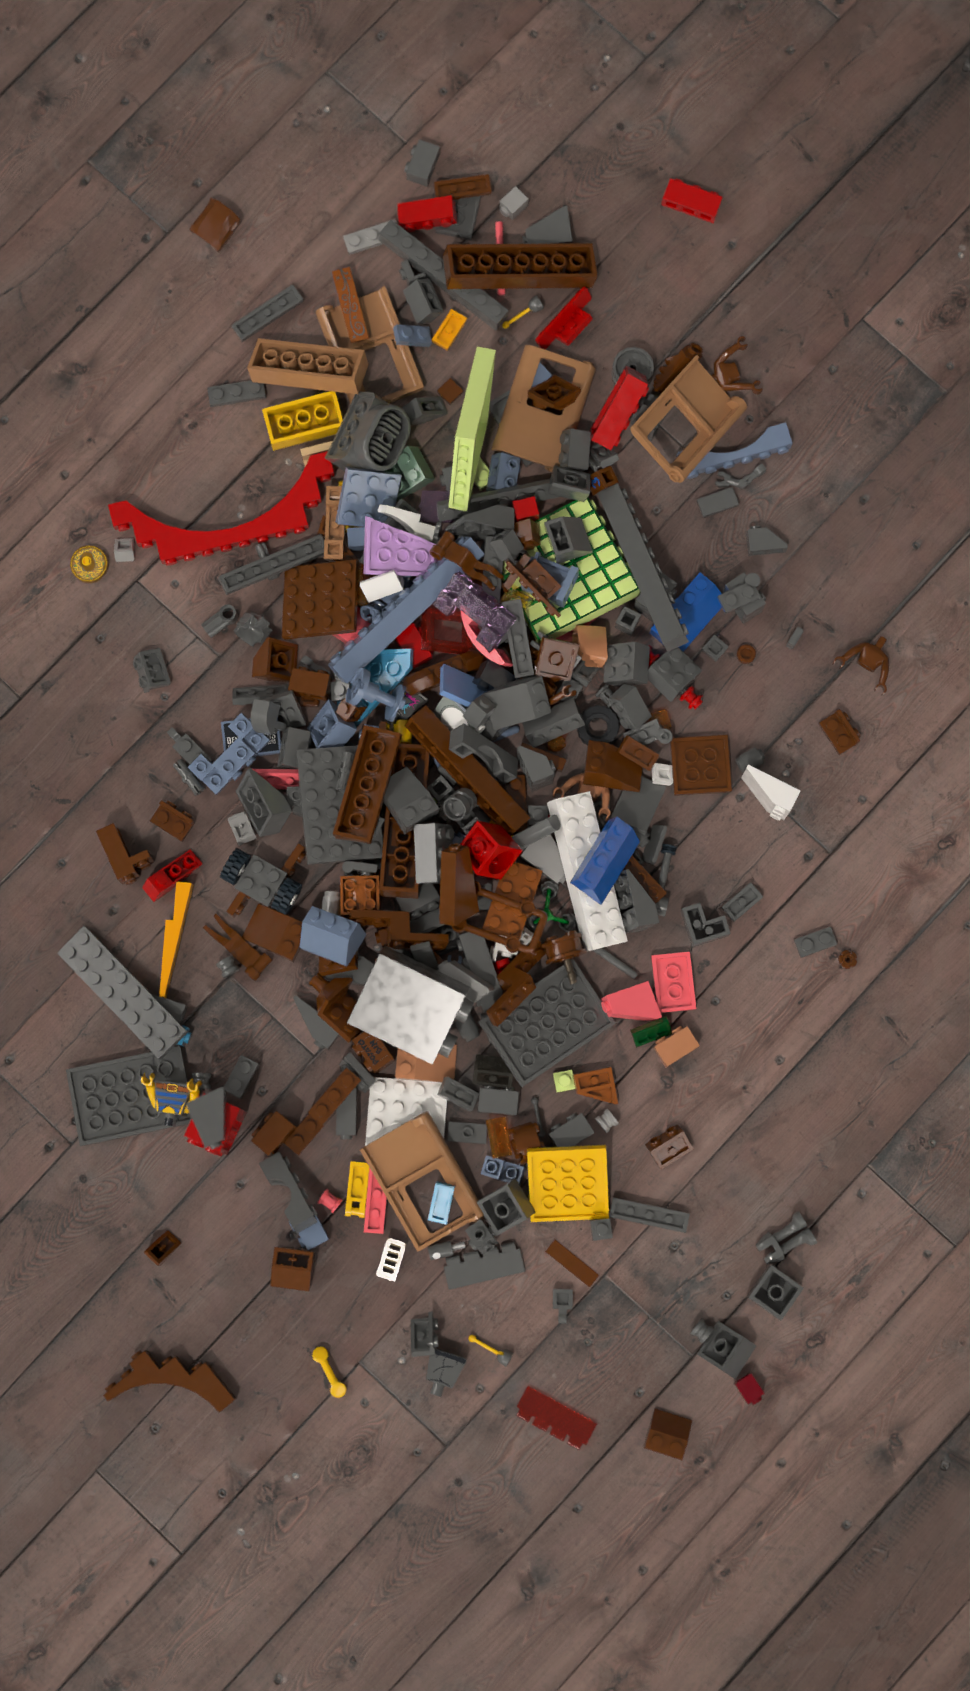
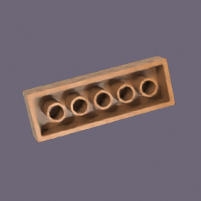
(308, 366)

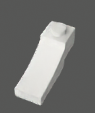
(409, 521)

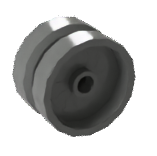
(634, 358)

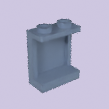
(565, 576)

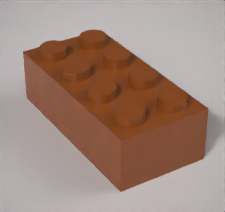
(519, 884)

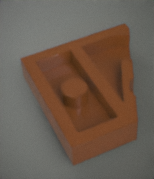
(596, 1084)

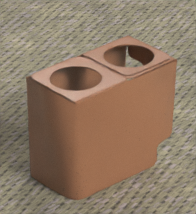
(592, 644)

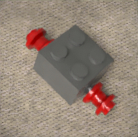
(673, 675)

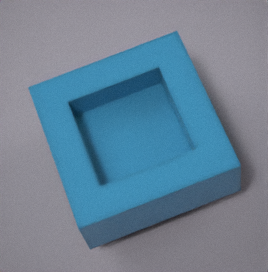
(186, 1038)

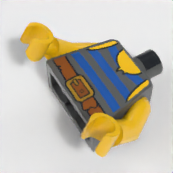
(170, 1097)

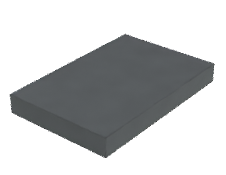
(466, 217)
(639, 807)

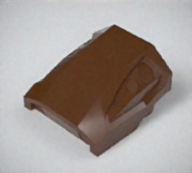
(215, 224)

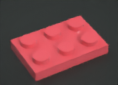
(673, 982)

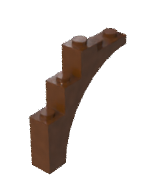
(147, 1371)

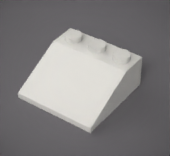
(771, 793)

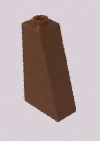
(457, 886)

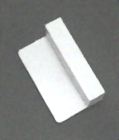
(382, 585)

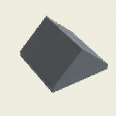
(569, 484)

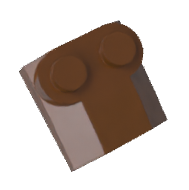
(554, 393)

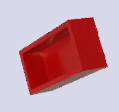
(619, 407)

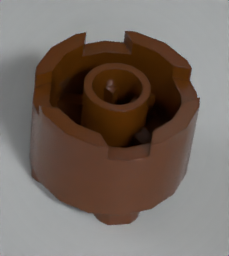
(524, 1137)

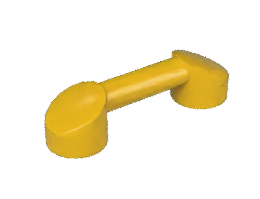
(320, 1355)

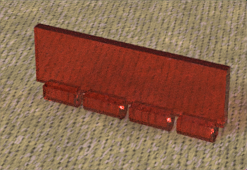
(551, 1413)

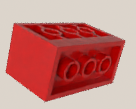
(233, 1122)

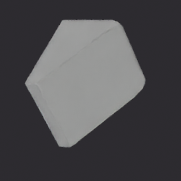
(124, 549)

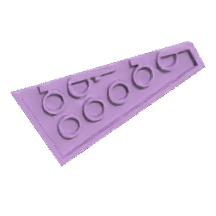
(395, 550)

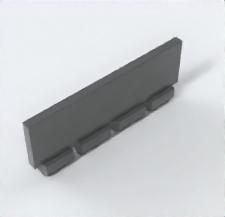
(482, 1269)

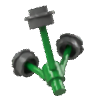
(566, 921)

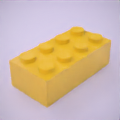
(303, 420)

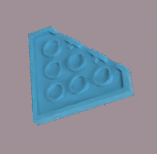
(387, 671)

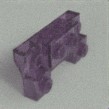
(478, 606)

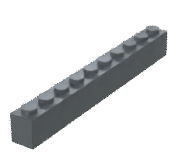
(643, 568)

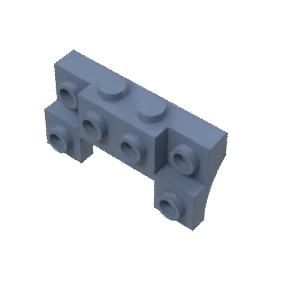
(234, 759)

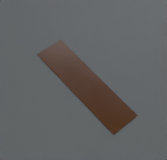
(572, 1263)

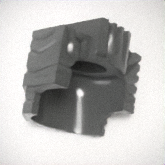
(252, 628)

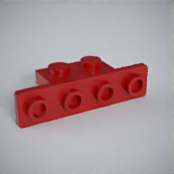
(568, 322)

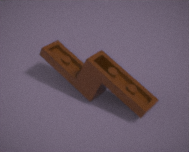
(297, 856)
(398, 928)
(516, 983)
(322, 1111)

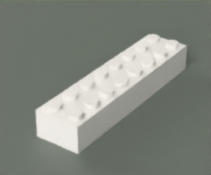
(579, 829)

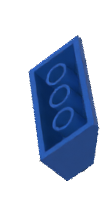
(697, 607)
(606, 859)

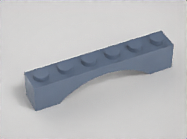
(772, 441)

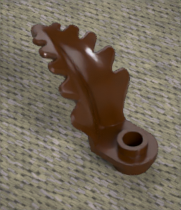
(675, 365)

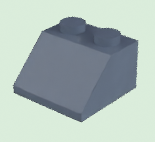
(329, 728)

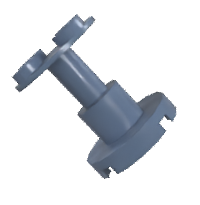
(369, 691)

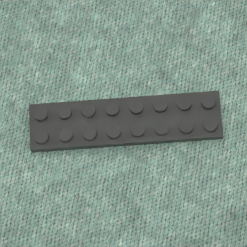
(122, 992)

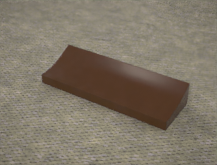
(367, 785)

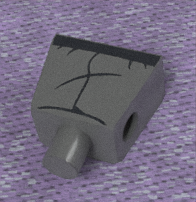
(444, 1370)

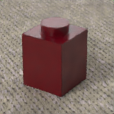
(749, 1389)

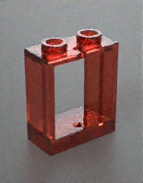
(427, 633)

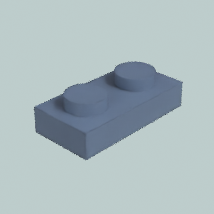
(412, 335)

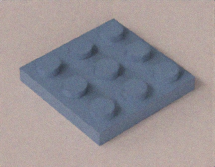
(363, 493)

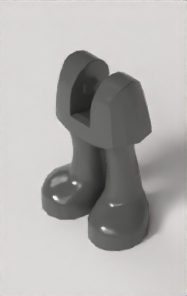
(780, 1250)

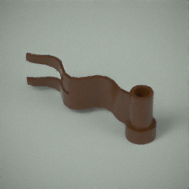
(463, 558)
(240, 950)

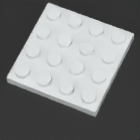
(400, 1100)

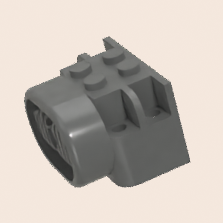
(370, 434)

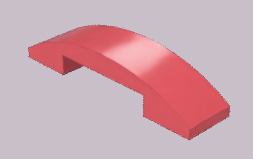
(496, 655)

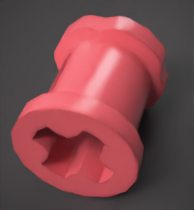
(329, 1201)

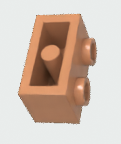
(676, 1046)

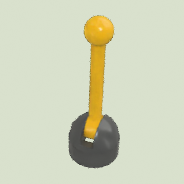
(534, 305)
(503, 1356)

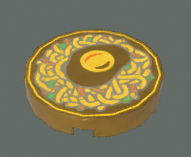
(89, 564)

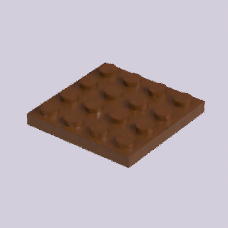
(320, 599)

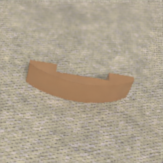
(333, 532)

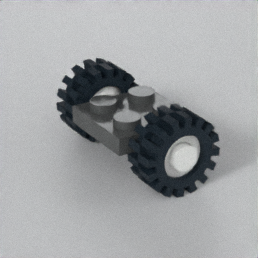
(261, 881)

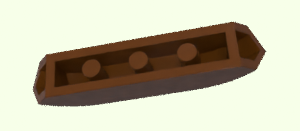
(430, 677)

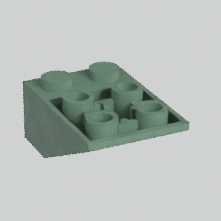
(413, 471)

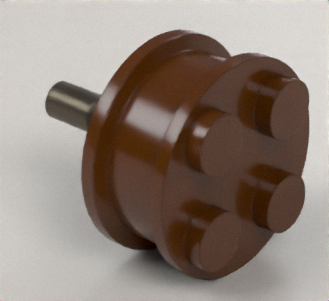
(564, 950)

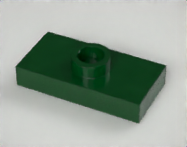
(651, 1031)

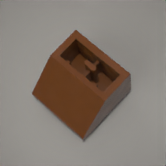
(292, 1268)

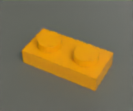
(449, 329)

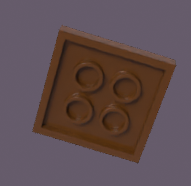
(700, 765)

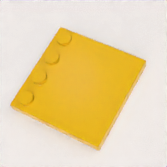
(568, 1183)

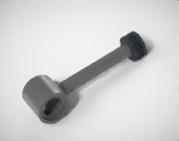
(668, 850)

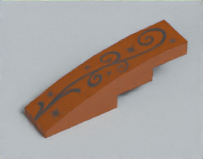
(350, 305)

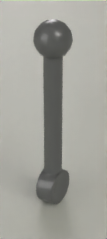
(534, 1101)

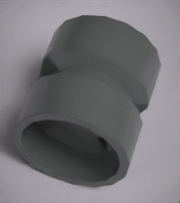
(459, 804)

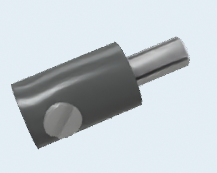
(444, 1249)

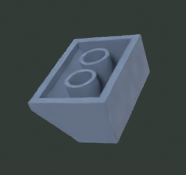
(330, 936)

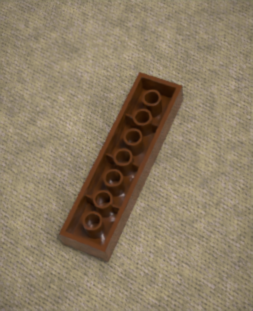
(519, 266)
(398, 850)

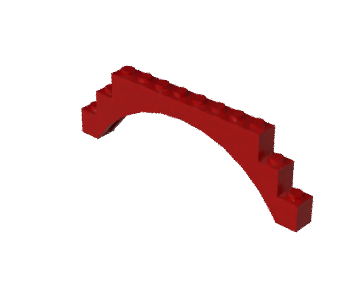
(180, 544)

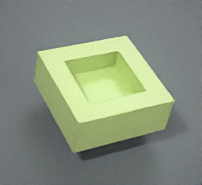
(564, 1081)

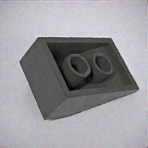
(484, 522)
(518, 702)
(409, 800)
(263, 804)

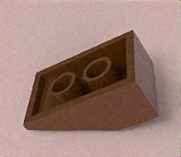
(610, 769)
(274, 932)

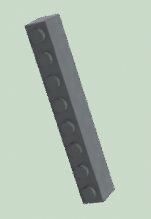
(427, 261)

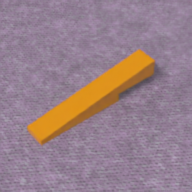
(173, 934)

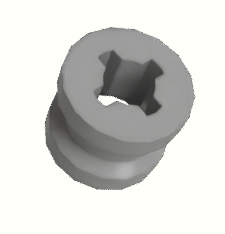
(606, 1120)

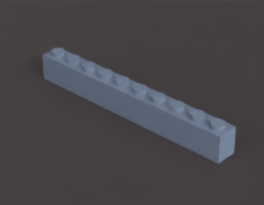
(398, 615)

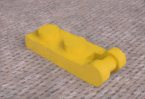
(357, 1189)

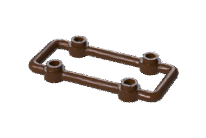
(511, 943)

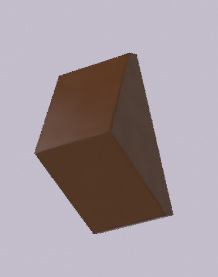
(162, 1248)

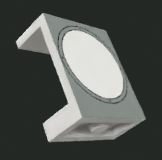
(452, 713)

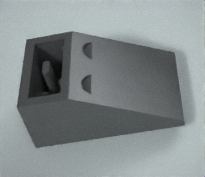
(635, 904)

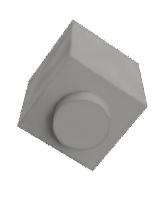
(513, 203)

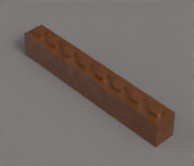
(467, 772)

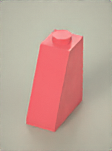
(632, 1003)

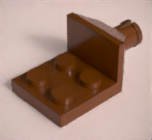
(335, 1004)

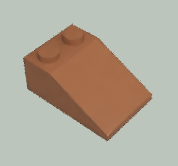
(413, 1068)

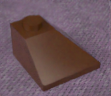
(275, 660)

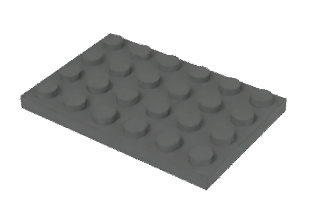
(321, 807)
(548, 1025)
(112, 1100)

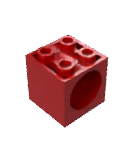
(491, 849)

